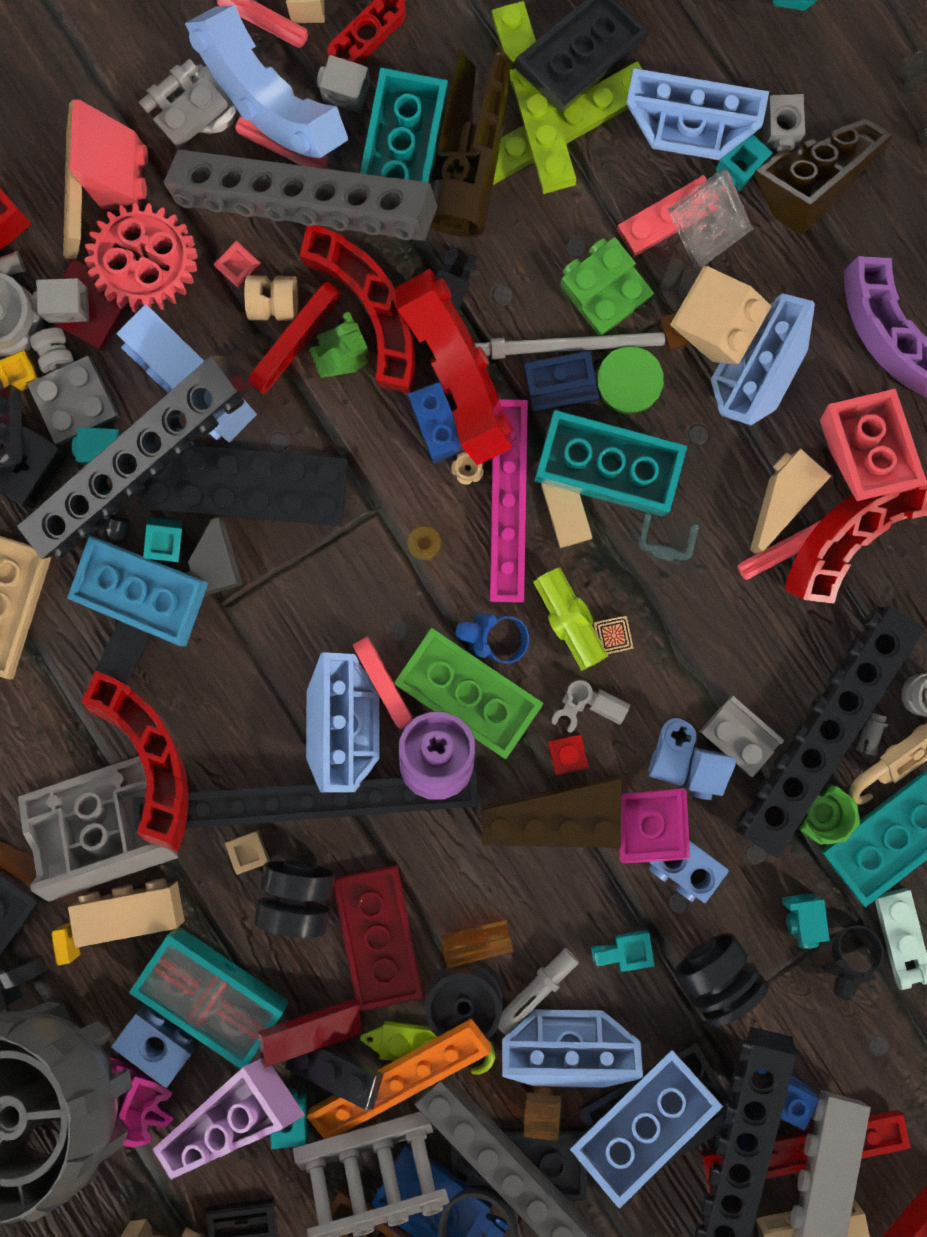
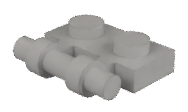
(189, 111)

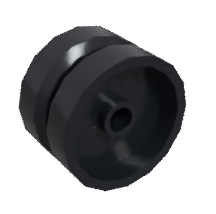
(476, 986)

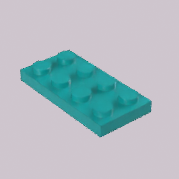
(885, 844)

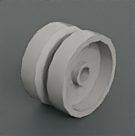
(17, 317)

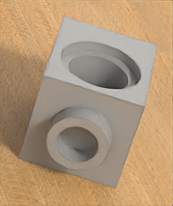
(344, 83)
(788, 110)
(61, 300)

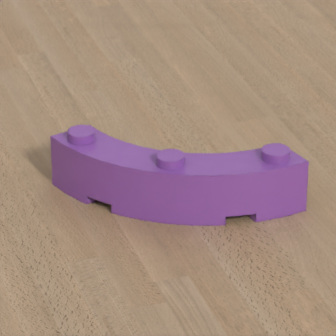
(882, 325)

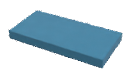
(137, 590)

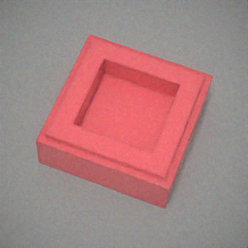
(237, 264)

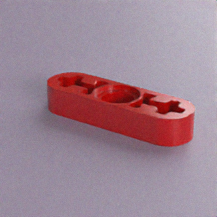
(367, 17)

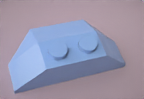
(694, 113)
(768, 366)
(341, 723)
(571, 1050)

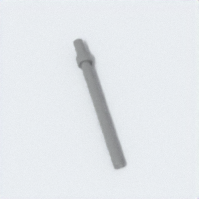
(499, 347)

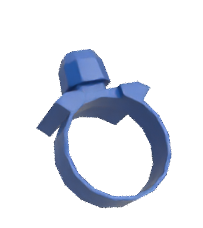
(477, 633)

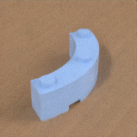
(258, 90)

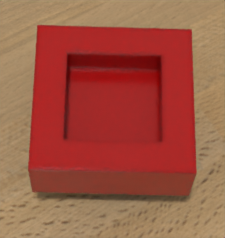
(568, 754)

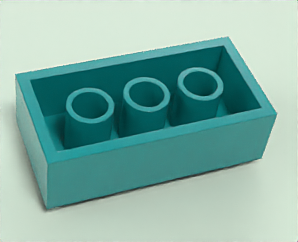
(404, 126)
(610, 463)

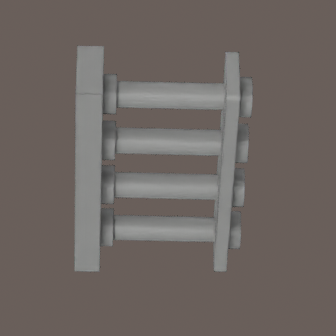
(347, 1149)

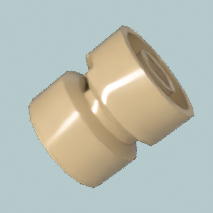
(271, 297)

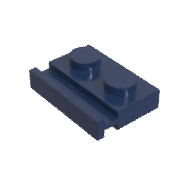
(561, 382)

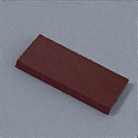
(378, 937)

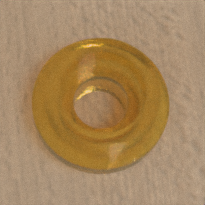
(424, 532)

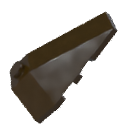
(810, 180)

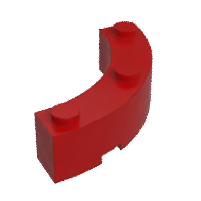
(356, 270)
(458, 365)
(841, 533)
(166, 779)

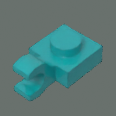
(630, 951)

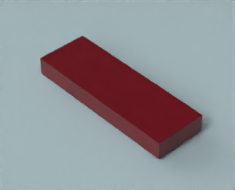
(309, 1033)

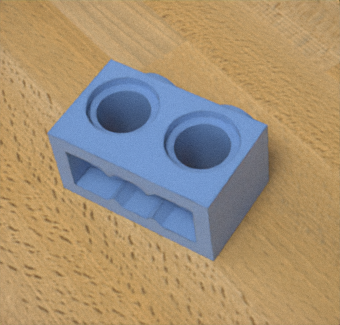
(681, 872)

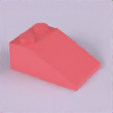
(107, 158)
(872, 445)

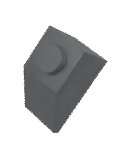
(215, 560)

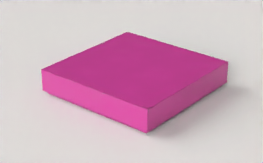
(654, 826)

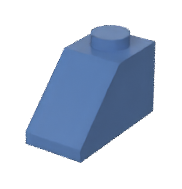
(708, 773)

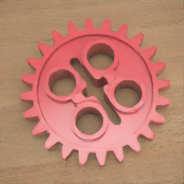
(154, 232)

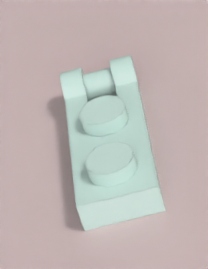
(902, 937)

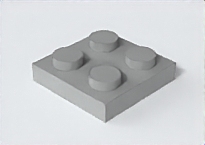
(73, 399)

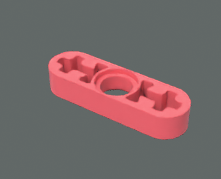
(383, 682)

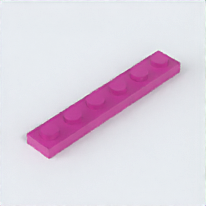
(509, 510)

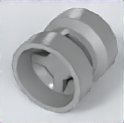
(51, 349)

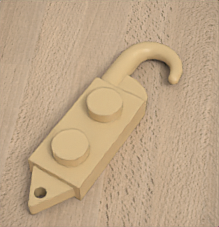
(894, 764)

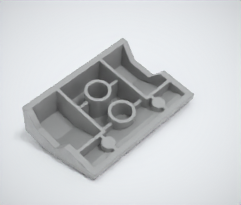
(86, 830)

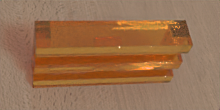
(476, 943)

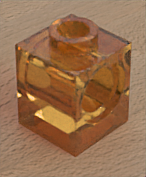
(541, 1114)

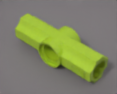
(570, 619)

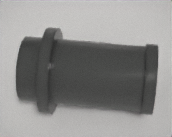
(872, 734)

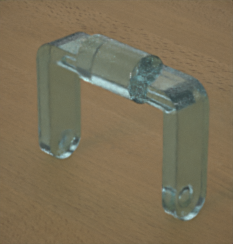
(664, 552)

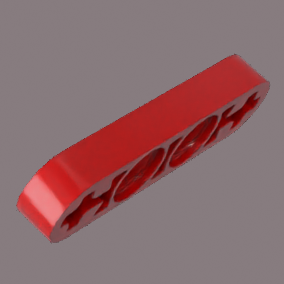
(295, 337)

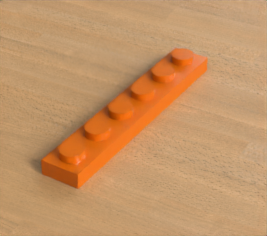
(405, 1078)

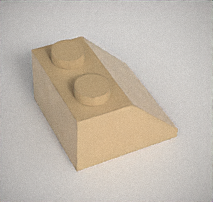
(720, 316)

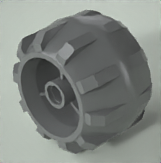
(76, 1087)

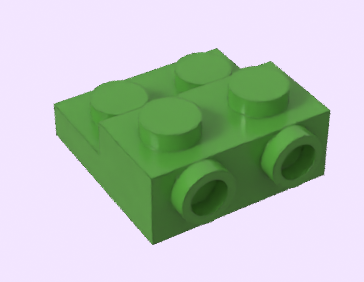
(605, 285)

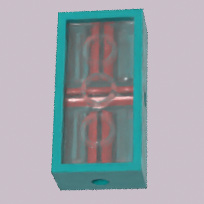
(208, 996)

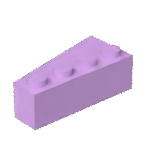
(235, 1115)

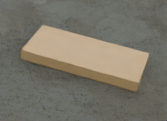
(72, 201)
(20, 587)

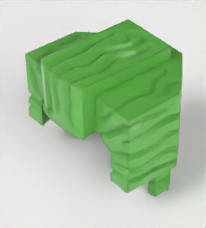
(340, 349)
(831, 817)

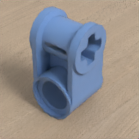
(672, 759)

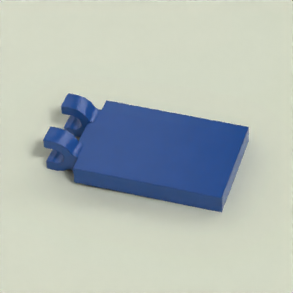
(466, 1217)

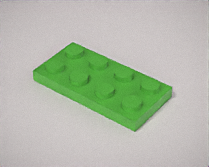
(467, 688)

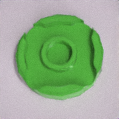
(629, 380)

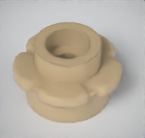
(464, 476)

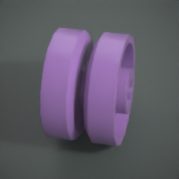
(436, 755)

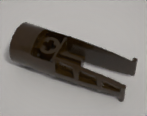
(469, 152)

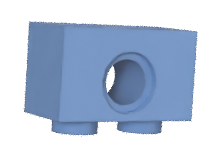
(158, 1063)

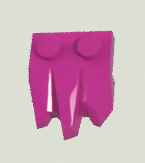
(140, 1105)

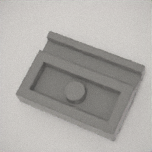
(741, 735)

